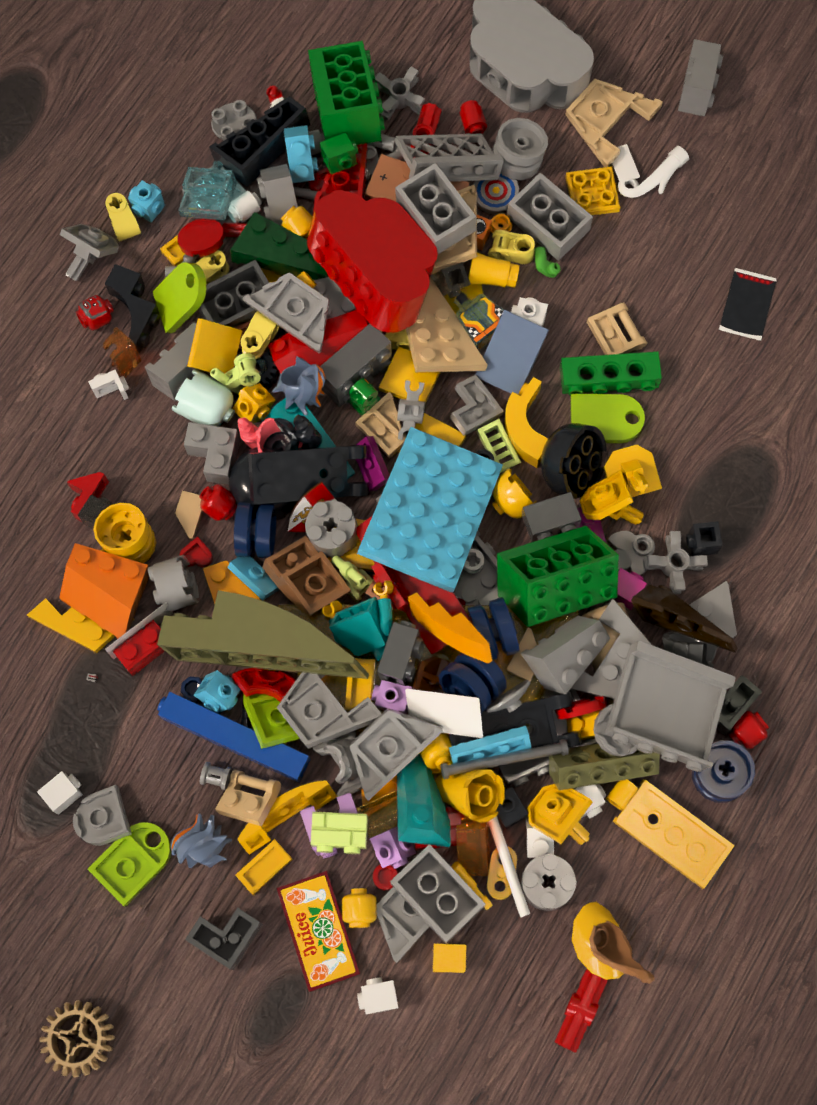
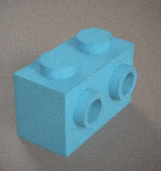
(299, 154)

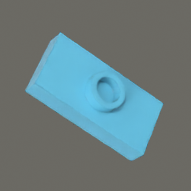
(253, 576)

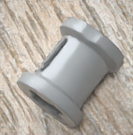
(222, 781)

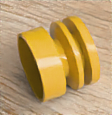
(125, 532)

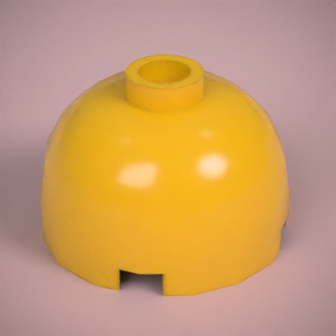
(511, 495)

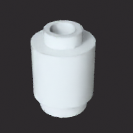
(244, 207)

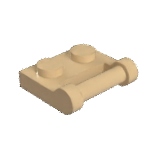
(609, 333)
(245, 805)

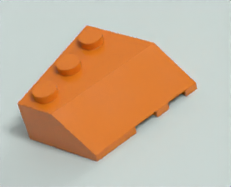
(104, 587)

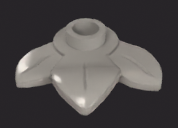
(628, 550)

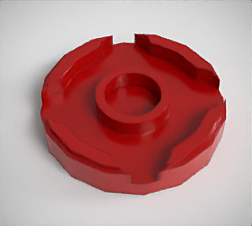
(201, 237)
(582, 707)

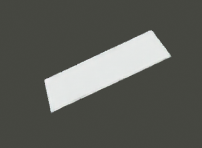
(625, 165)

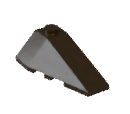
(667, 610)

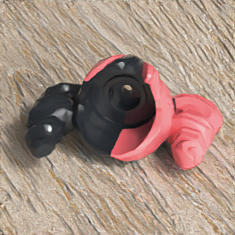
(280, 434)

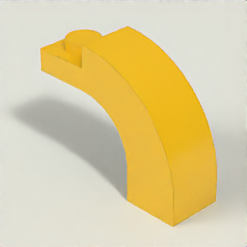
(523, 437)

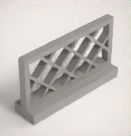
(464, 167)

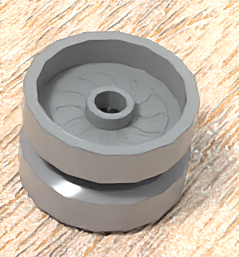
(522, 148)

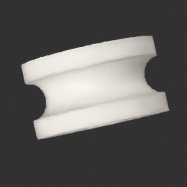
(479, 557)

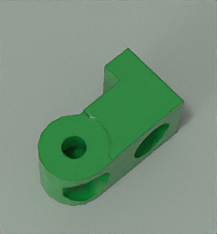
(363, 396)

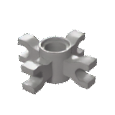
(399, 85)
(410, 409)
(673, 544)

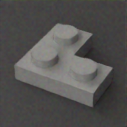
(479, 408)

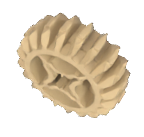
(71, 1050)

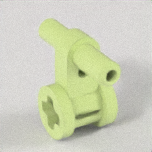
(239, 375)
(356, 579)

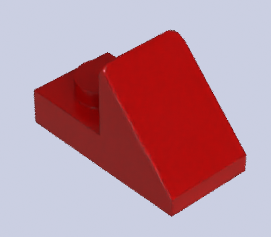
(87, 485)

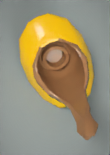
(604, 946)

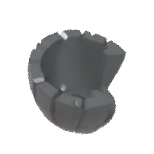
(689, 648)

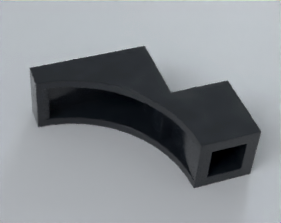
(128, 288)

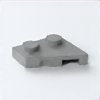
(718, 608)

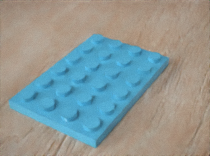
(430, 510)

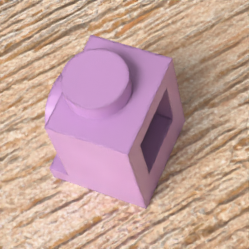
(398, 704)

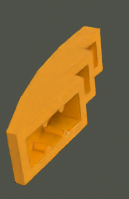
(453, 631)

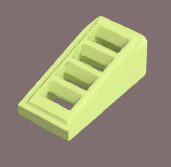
(506, 442)

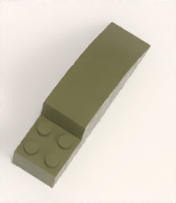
(255, 636)

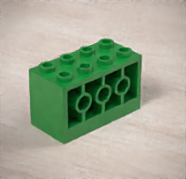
(346, 92)
(557, 575)

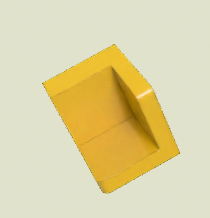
(449, 958)

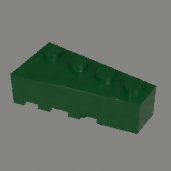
(275, 249)

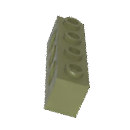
(593, 766)

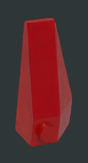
(347, 180)
(337, 333)

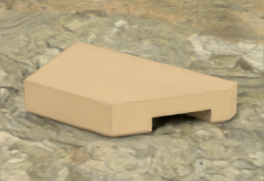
(189, 513)
(518, 665)

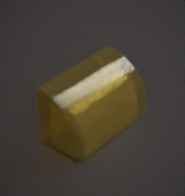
(381, 814)

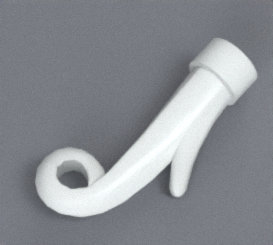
(675, 160)

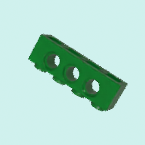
(645, 363)

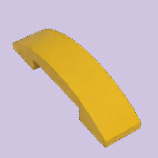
(284, 807)

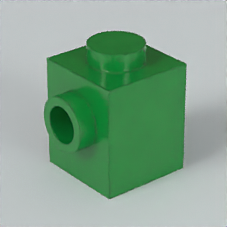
(339, 153)

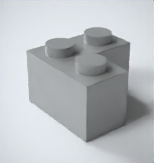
(278, 190)
(215, 444)

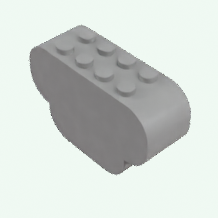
(527, 55)

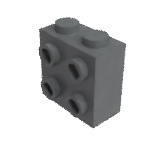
(400, 654)

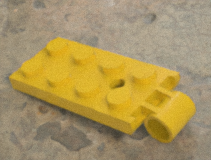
(677, 835)

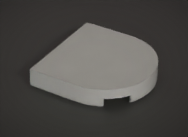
(102, 817)

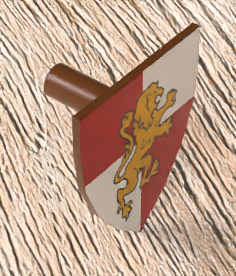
(298, 517)

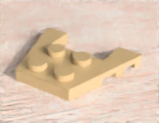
(600, 109)
(465, 248)

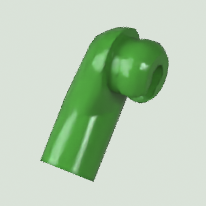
(543, 265)

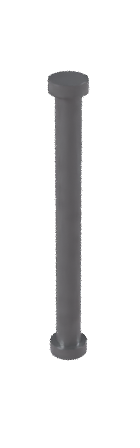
(503, 759)

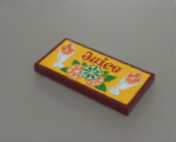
(318, 931)

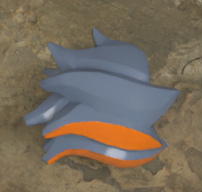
(301, 384)
(200, 843)

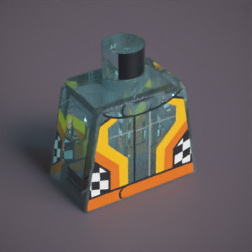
(478, 317)

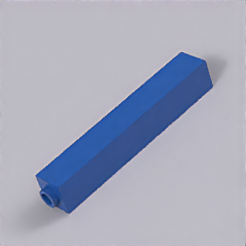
(232, 736)

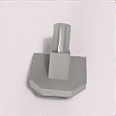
(89, 245)

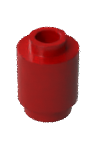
(473, 118)

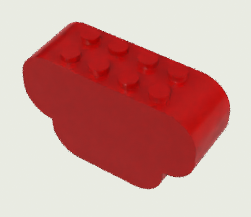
(373, 256)

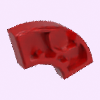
(260, 681)

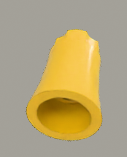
(492, 271)

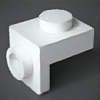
(107, 383)
(537, 842)

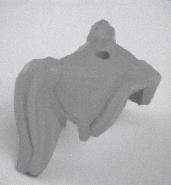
(341, 753)

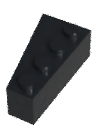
(259, 141)

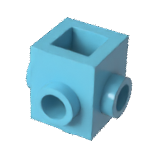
(146, 200)
(217, 692)

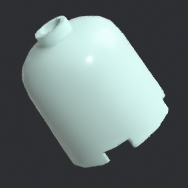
(204, 400)

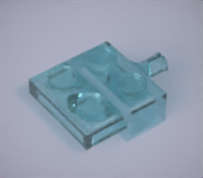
(207, 192)

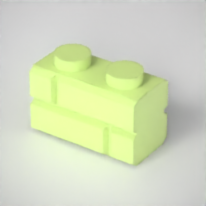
(339, 831)

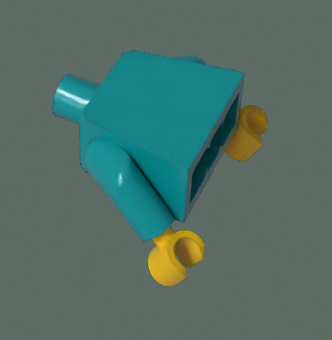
(364, 625)

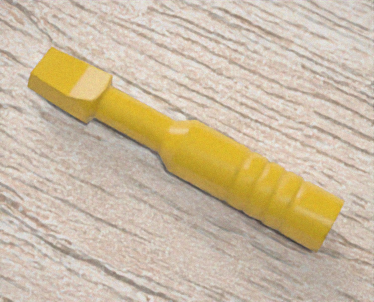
(458, 868)

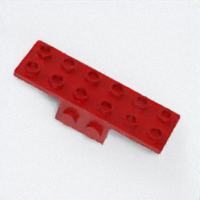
(405, 586)

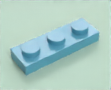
(492, 745)

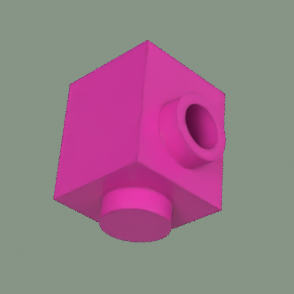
(628, 586)

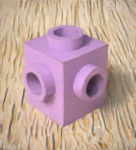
(390, 850)

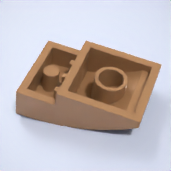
(305, 576)

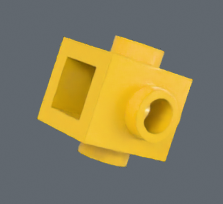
(254, 403)

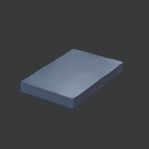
(512, 352)

